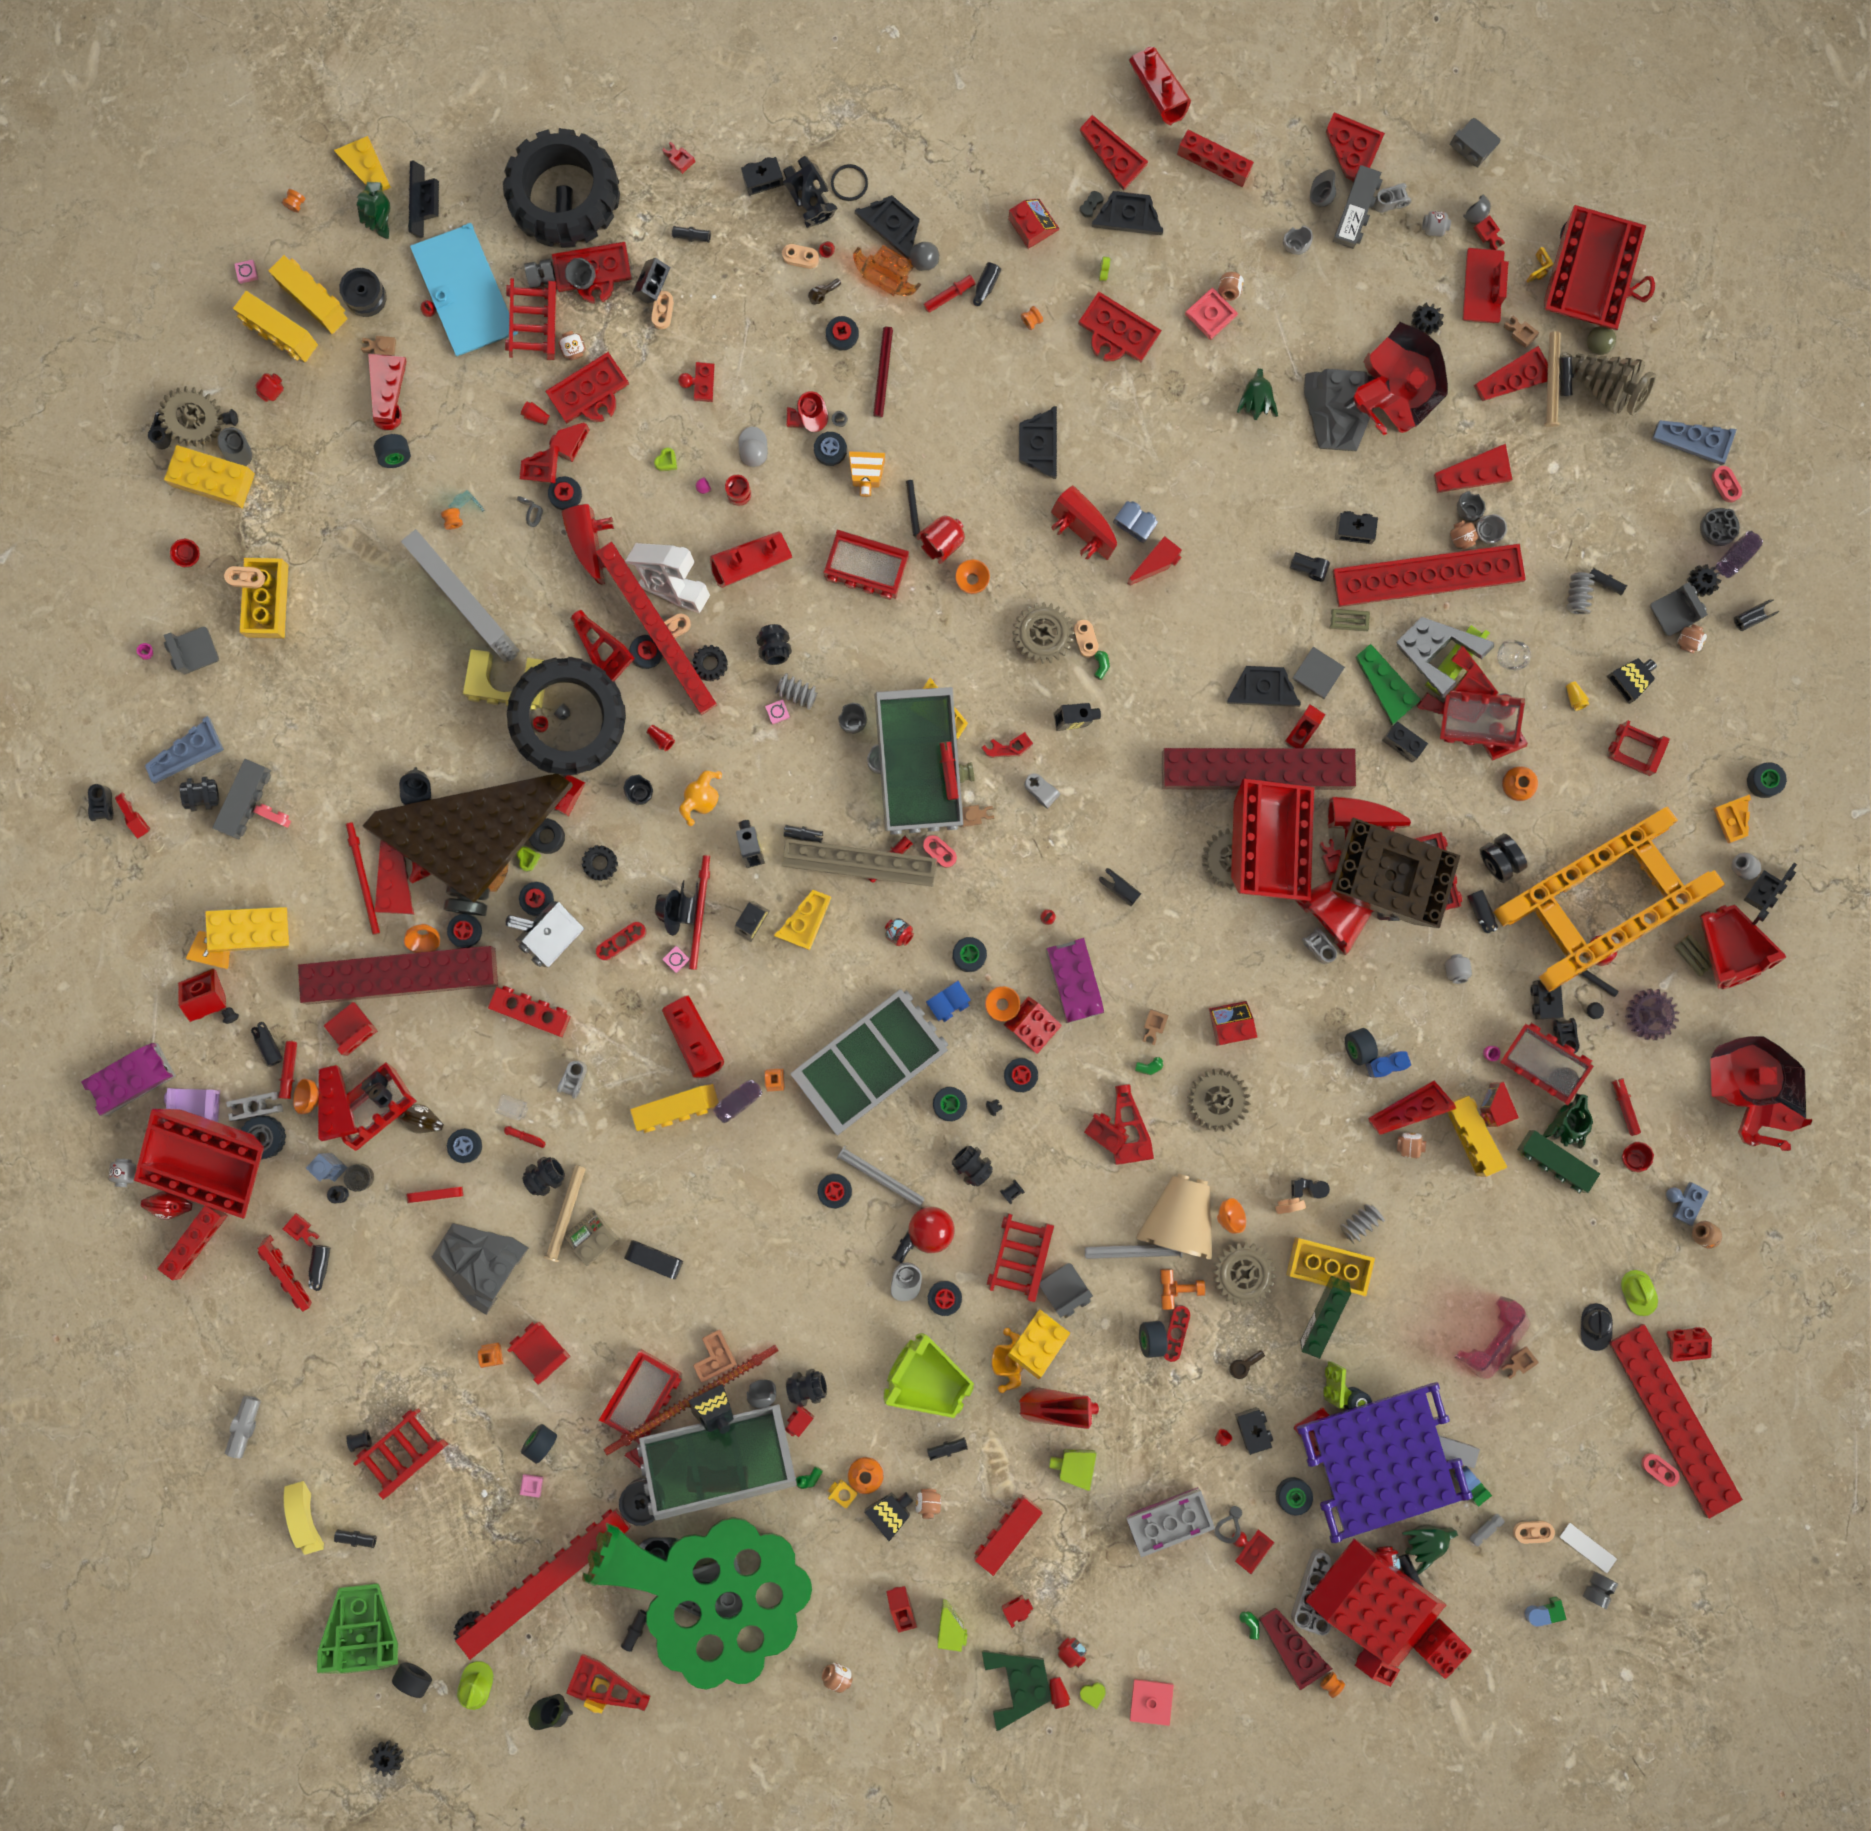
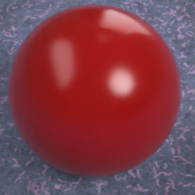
(931, 1230)

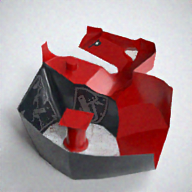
(1407, 378)
(1765, 1081)

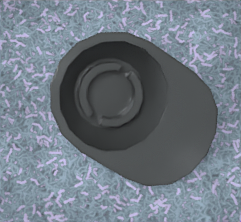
(1323, 188)
(235, 446)

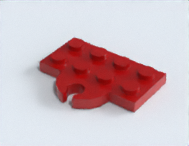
(610, 266)
(1118, 329)
(589, 390)

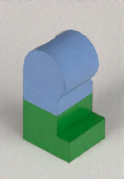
(1479, 1492)
(1547, 1613)

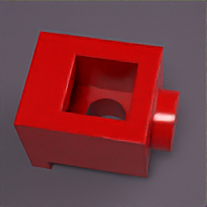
(799, 1421)
(1017, 1610)

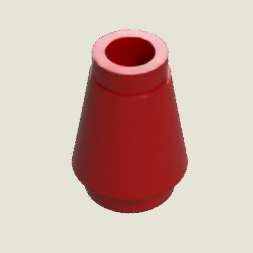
(534, 413)
(661, 738)
(1059, 1694)

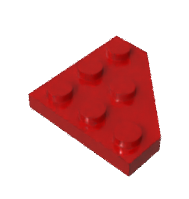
(1353, 143)

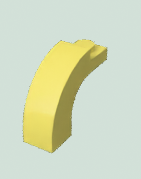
(299, 1518)

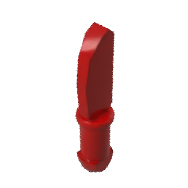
(508, 1130)

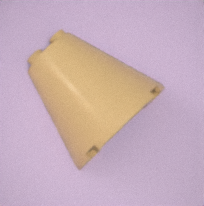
(1181, 1218)

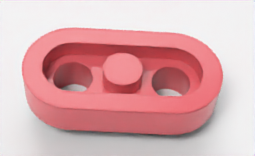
(1728, 483)
(279, 818)
(940, 851)
(1659, 1469)

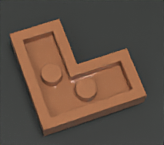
(719, 1359)

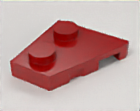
(540, 466)

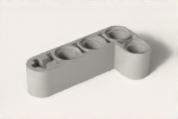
(1306, 1587)

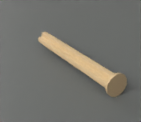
(1553, 379)
(565, 1213)

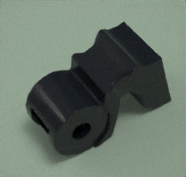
(376, 1089)
(1316, 1189)

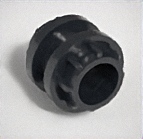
(773, 644)
(199, 794)
(972, 1166)
(540, 1178)
(807, 1387)

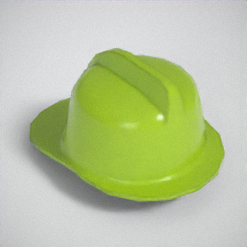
(1639, 1293)
(475, 1685)

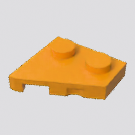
(1734, 818)

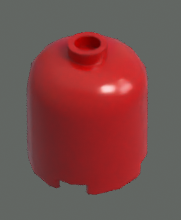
(942, 537)

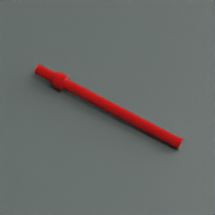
(354, 842)
(704, 875)

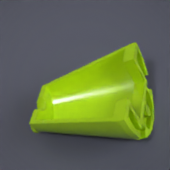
(927, 1380)

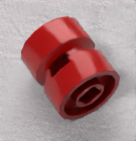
(738, 490)

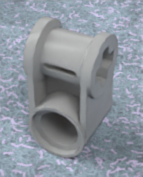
(1394, 196)
(1044, 793)
(1319, 945)
(572, 1080)

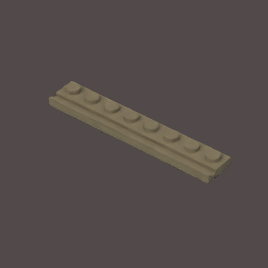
(859, 862)

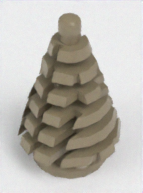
(1614, 380)

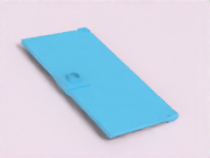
(463, 289)

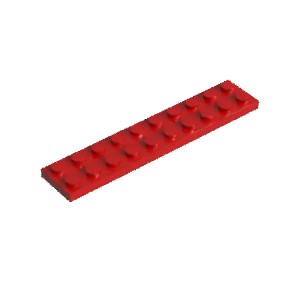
(1429, 575)
(1675, 1421)

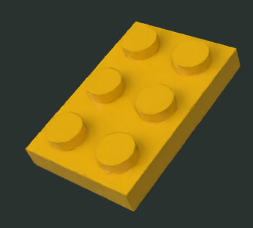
(1039, 1344)

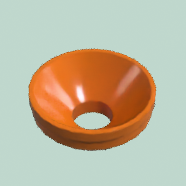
(976, 568)
(1513, 789)
(422, 943)
(1002, 993)
(305, 1096)
(1232, 1216)
(869, 1465)

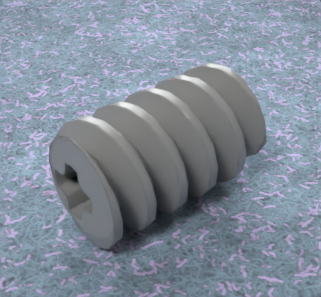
(1579, 593)
(796, 691)
(1361, 1223)

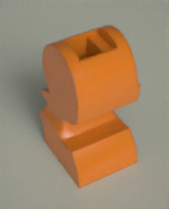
(774, 1079)
(490, 1355)

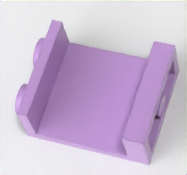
(195, 1101)

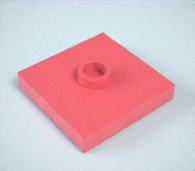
(1211, 313)
(1151, 1702)

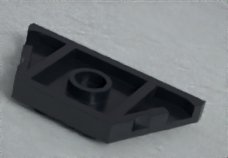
(1129, 213)
(892, 223)
(1039, 442)
(1264, 687)

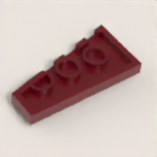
(1298, 1656)

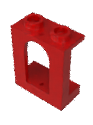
(1659, 746)

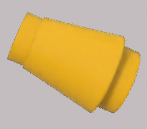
(1577, 697)

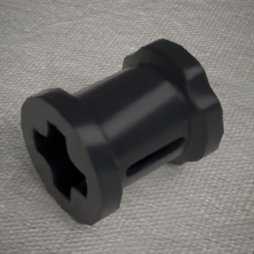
(334, 1190)
(1012, 1191)
(358, 1440)

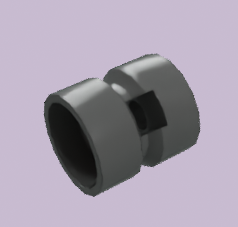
(533, 274)
(1600, 1590)

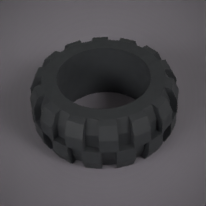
(551, 151)
(566, 671)

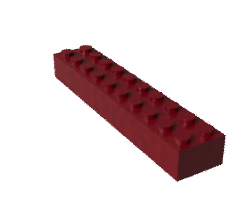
(1229, 766)
(397, 975)

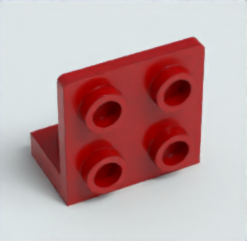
(1033, 1025)
(350, 1028)
(1442, 1648)

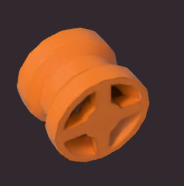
(293, 200)
(1032, 318)
(452, 518)
(1332, 1684)

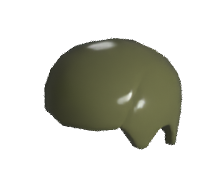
(1601, 340)

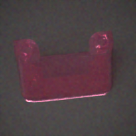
(1516, 1325)

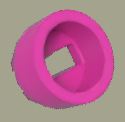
(703, 486)
(147, 649)
(1494, 1053)

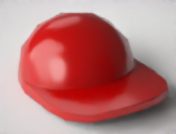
(812, 411)

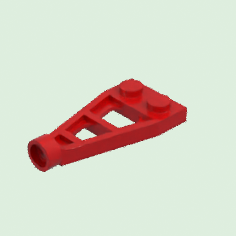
(620, 657)
(1134, 1151)
(583, 1677)

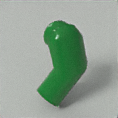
(1104, 664)
(1150, 1069)
(809, 1481)
(1252, 1622)

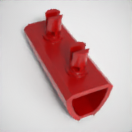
(1160, 85)
(1086, 521)
(583, 537)
(749, 559)
(1343, 809)
(693, 1038)
(1058, 1408)

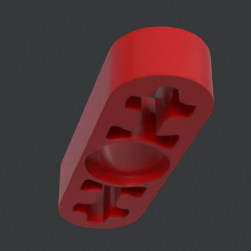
(630, 928)
(434, 1194)
(1178, 1349)

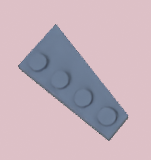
(1694, 439)
(192, 748)

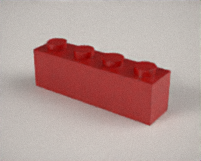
(1007, 1535)

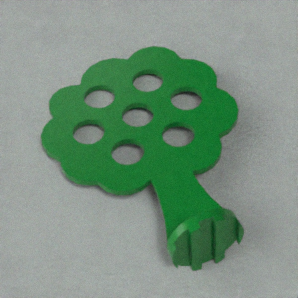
(626, 1564)

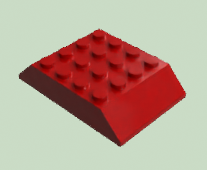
(1594, 267)
(1273, 840)
(199, 1160)
(1375, 1604)

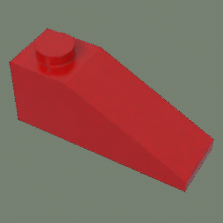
(1159, 560)

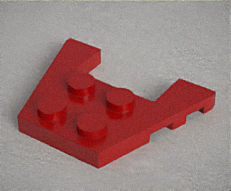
(1472, 681)

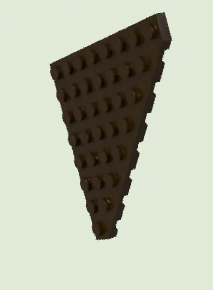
(472, 833)

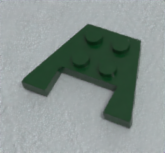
(1026, 1682)

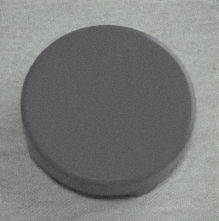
(1720, 526)

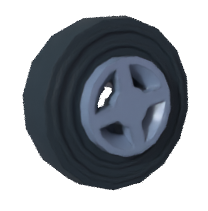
(827, 442)
(457, 1148)

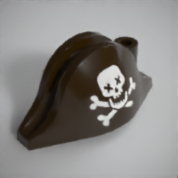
(420, 1120)

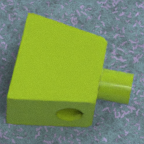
(1075, 1467)

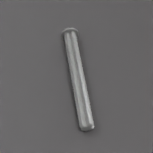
(881, 1177)
(1129, 1251)

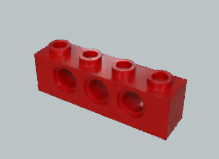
(1215, 158)
(500, 1002)
(192, 1242)

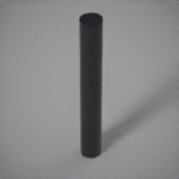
(913, 507)
(1600, 983)

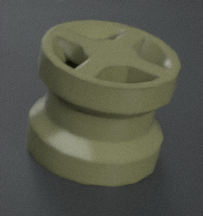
(966, 772)

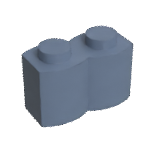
(1135, 521)

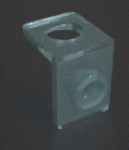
(462, 499)

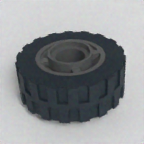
(273, 1133)

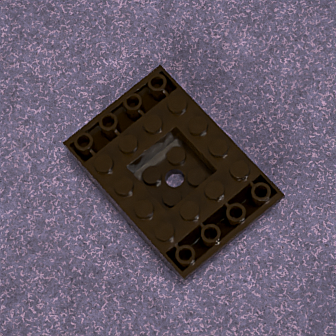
(1420, 874)

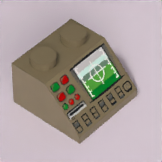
(591, 1237)

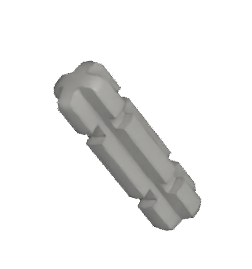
(1487, 1530)

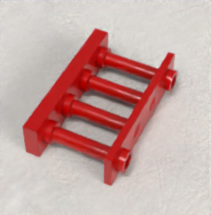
(548, 311)
(1034, 1270)
(418, 1459)

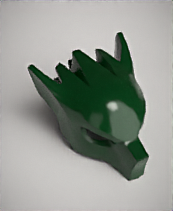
(374, 208)
(1258, 397)
(1571, 1123)
(1428, 1544)

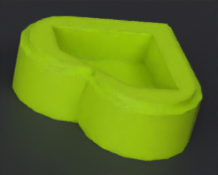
(1104, 268)
(666, 460)
(528, 858)
(1093, 1694)

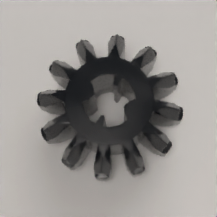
(1432, 314)
(1701, 573)
(393, 1754)

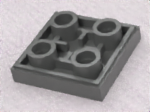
(1318, 673)

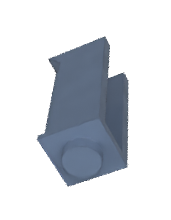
(326, 1167)

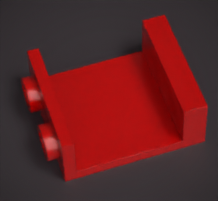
(539, 1351)

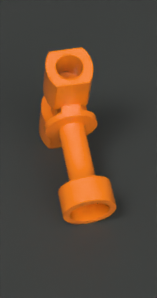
(1171, 1289)

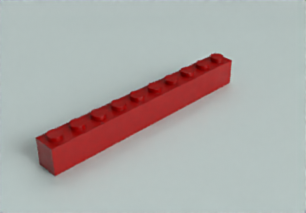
(656, 628)
(536, 1587)

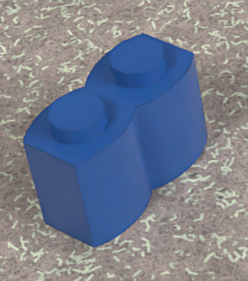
(948, 1001)
(1391, 1063)

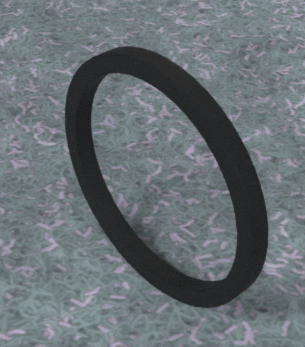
(849, 198)

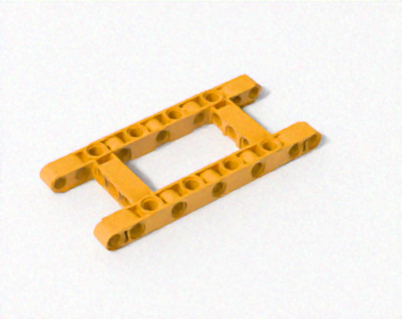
(1562, 928)

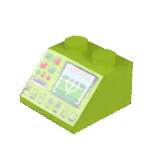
(951, 1629)

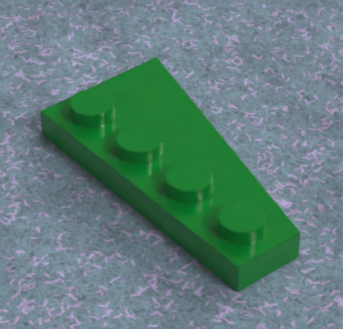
(1387, 684)

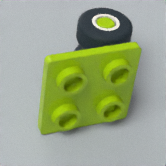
(1336, 1391)

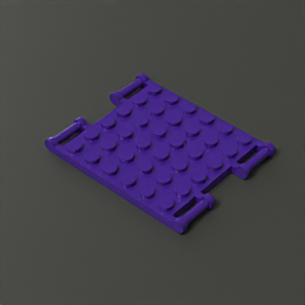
(1384, 1462)

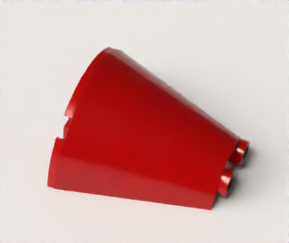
(1338, 916)
(1737, 947)

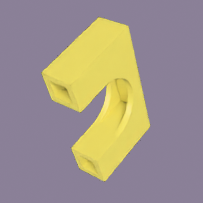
(478, 683)

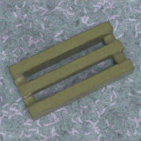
(1366, 614)
(1699, 949)

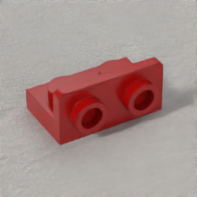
(1106, 1133)
(1689, 1344)

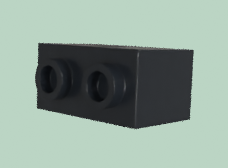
(771, 176)
(651, 280)
(1347, 531)
(1405, 741)
(1544, 1009)
(1252, 1442)

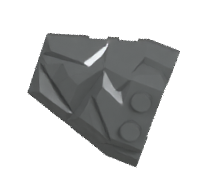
(1333, 410)
(478, 1262)

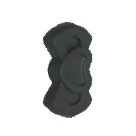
(1091, 204)

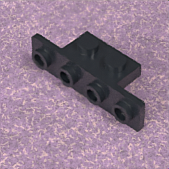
(422, 199)
(1765, 890)

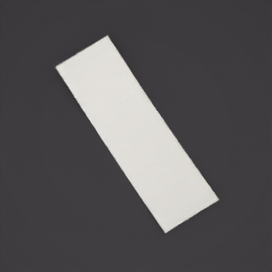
(1588, 1548)

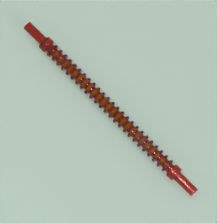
(662, 1417)

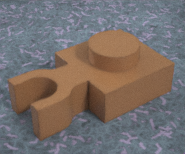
(1522, 333)
(381, 345)
(972, 815)
(1155, 1023)
(1522, 1360)

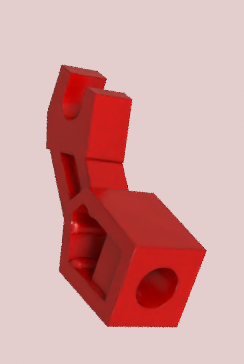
(1006, 750)
(132, 819)

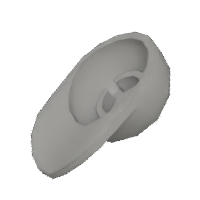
(753, 447)
(906, 1282)

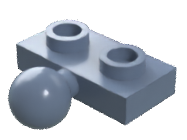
(1689, 1202)

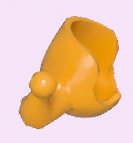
(699, 796)
(1006, 1366)

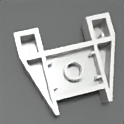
(664, 574)

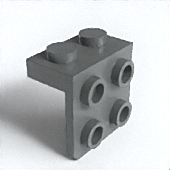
(1475, 142)
(1678, 609)
(191, 650)
(1065, 1290)

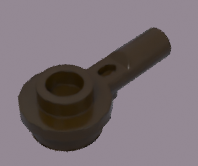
(818, 293)
(1240, 1368)

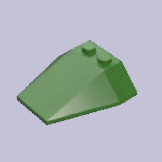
(358, 1633)

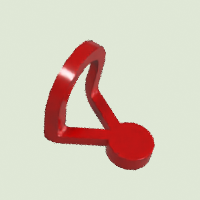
(1645, 298)

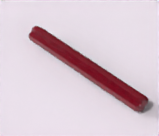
(883, 372)

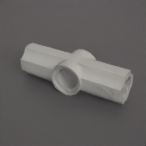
(242, 1427)

